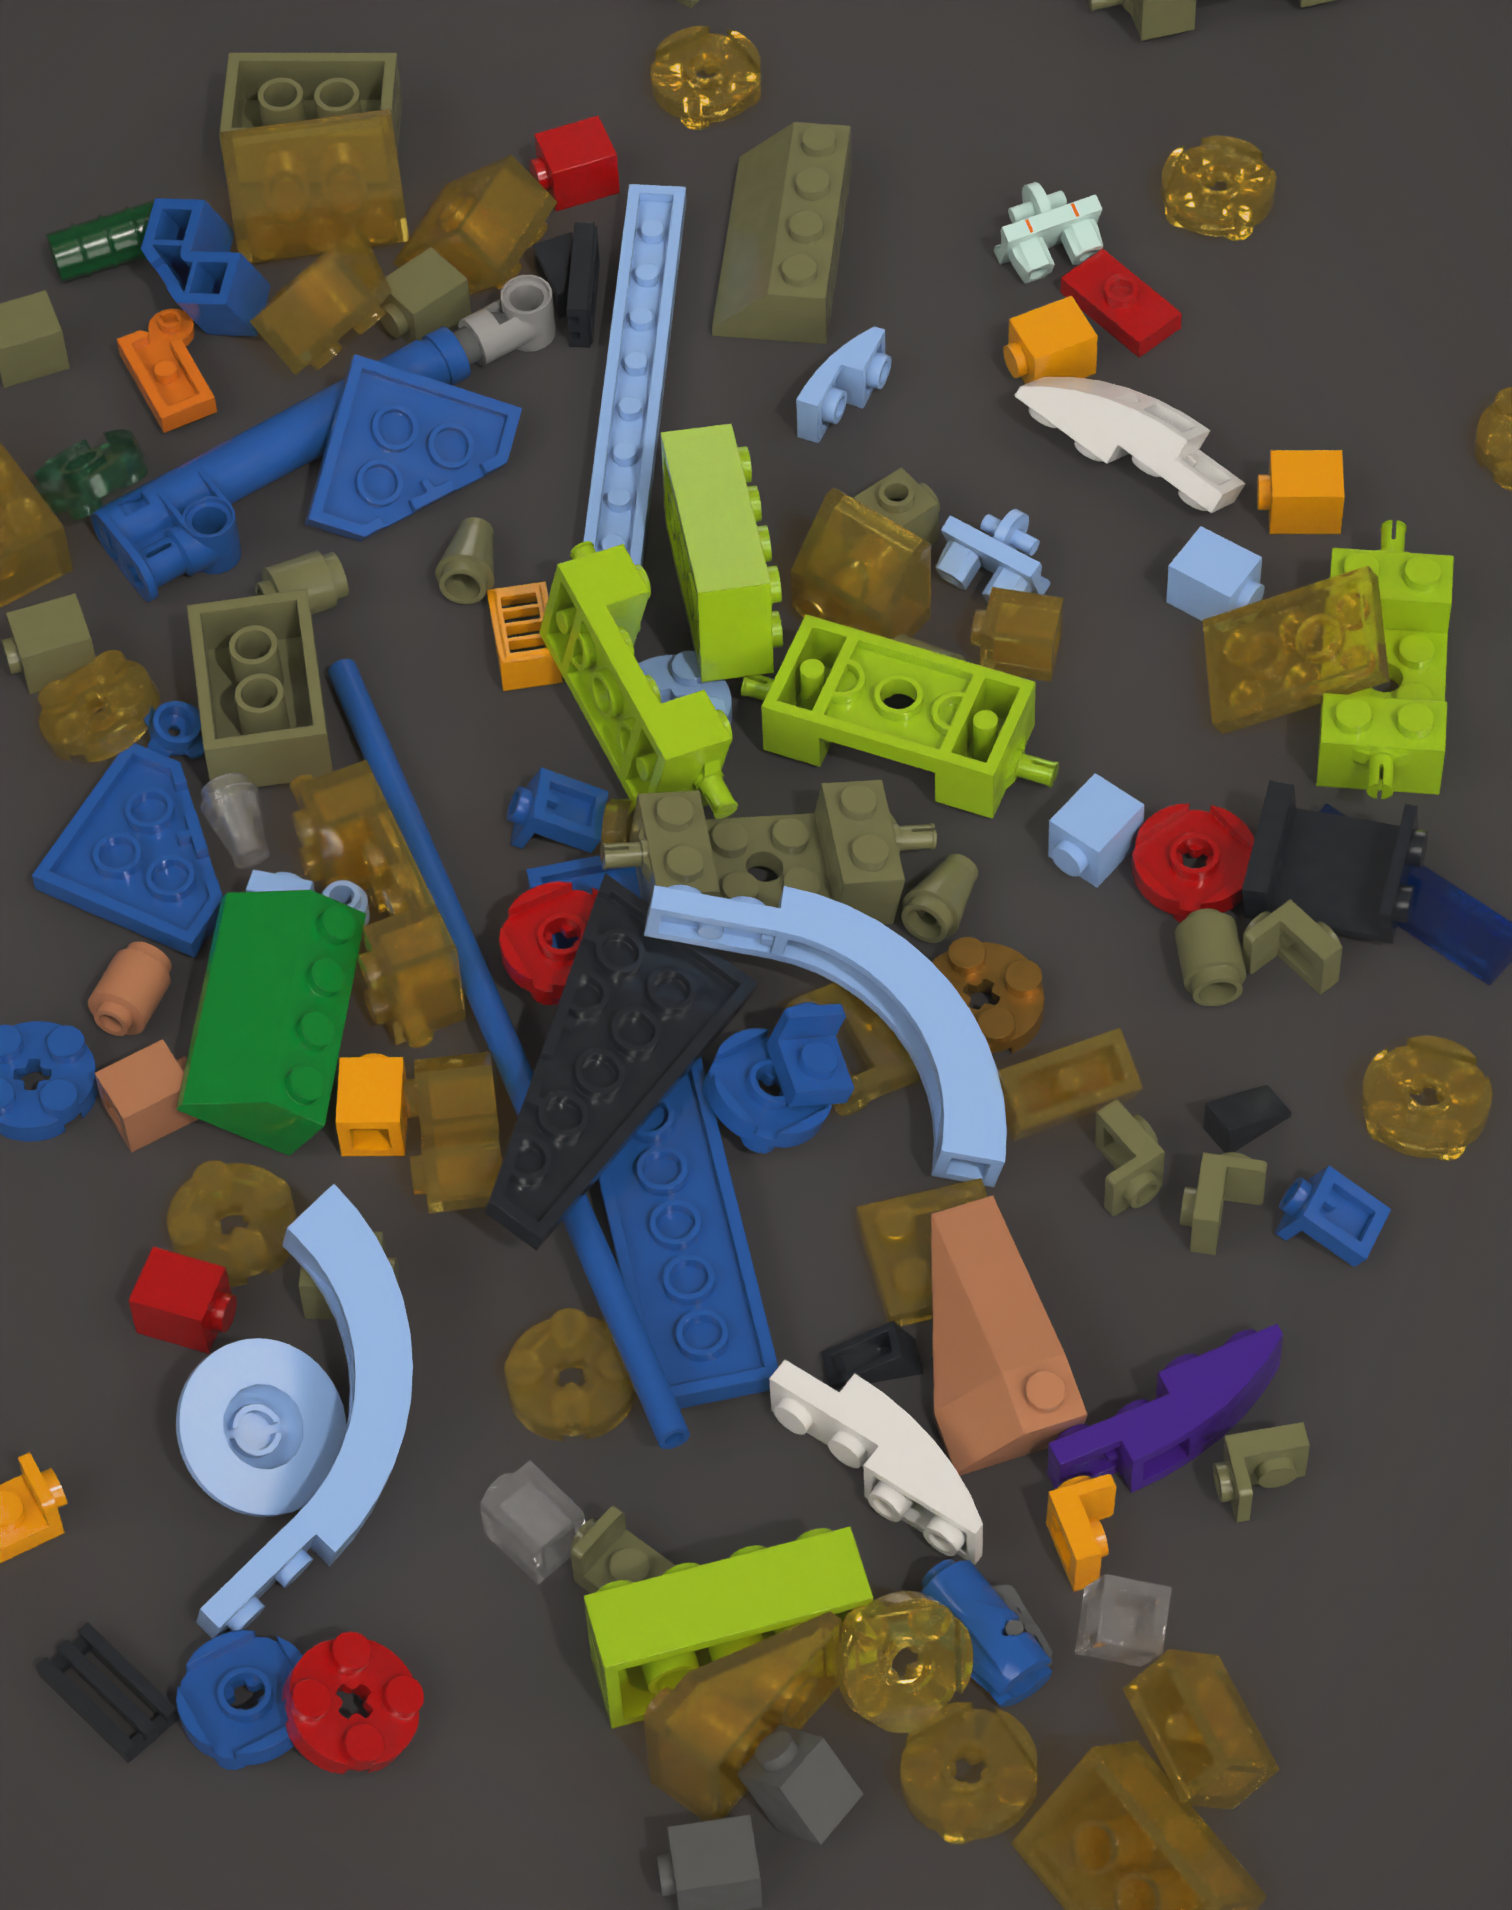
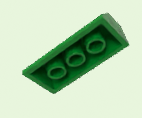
(272, 1015)

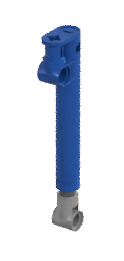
(186, 515)

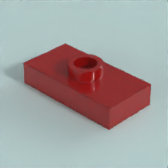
(1121, 303)

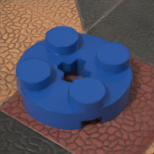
(72, 1084)
(745, 1108)
(208, 1688)

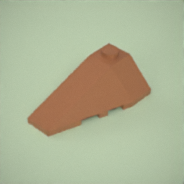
(994, 1352)

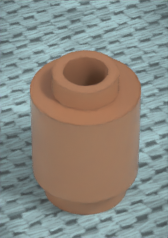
(130, 989)

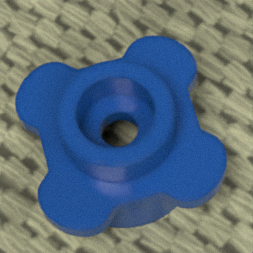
(180, 717)

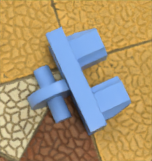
(971, 549)

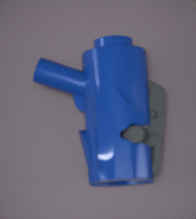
(1006, 1642)

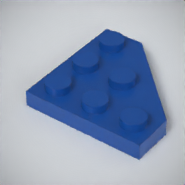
(403, 447)
(138, 854)

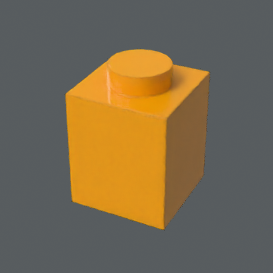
(1051, 343)
(1303, 492)
(371, 1106)

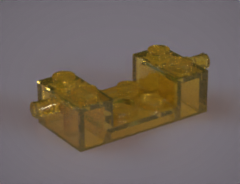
(410, 954)

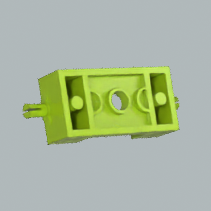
(591, 637)
(963, 725)
(1400, 735)

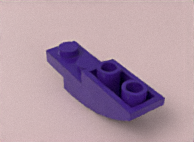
(1192, 1411)

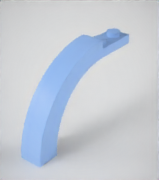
(889, 979)
(373, 1323)

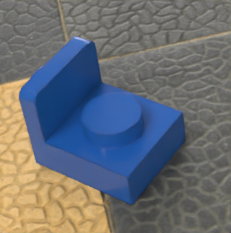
(557, 810)
(809, 1055)
(1333, 1214)

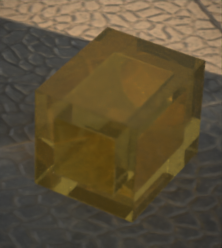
(1019, 633)

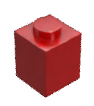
(576, 163)
(182, 1300)

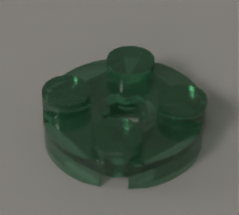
(83, 475)

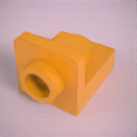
(29, 1509)
(1076, 1527)

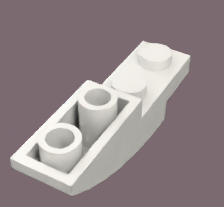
(1119, 421)
(902, 1464)

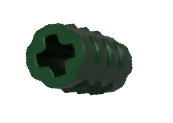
(99, 242)

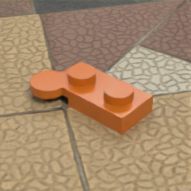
(167, 370)

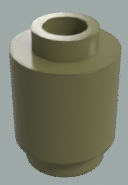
(316, 572)
(1210, 957)

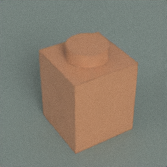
(144, 1094)

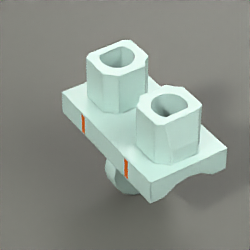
(1044, 223)

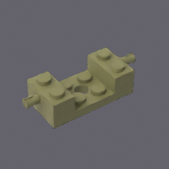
(839, 851)

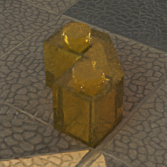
(458, 1130)

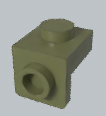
(1297, 940)
(1134, 1153)
(1221, 1179)

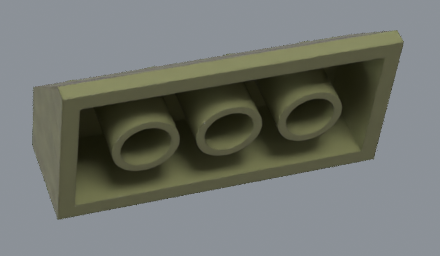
(785, 236)

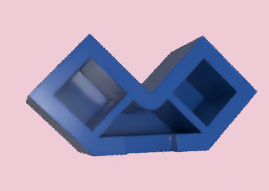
(193, 257)

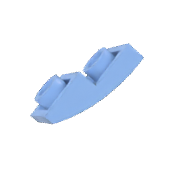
(842, 380)

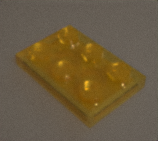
(1295, 649)

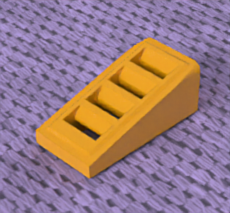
(528, 667)

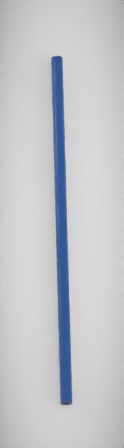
(509, 1056)

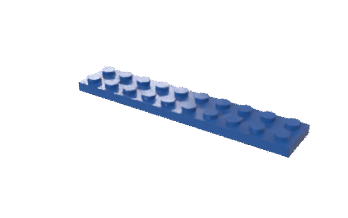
(681, 1226)

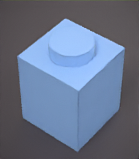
(1213, 576)
(1095, 830)

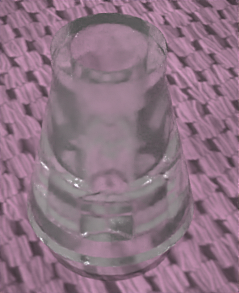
(236, 817)

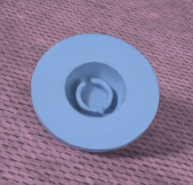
(260, 1426)

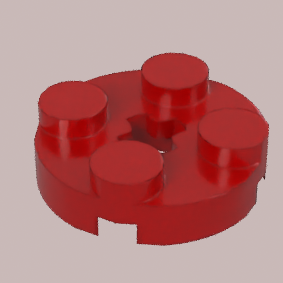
(1182, 889)
(529, 932)
(375, 1675)

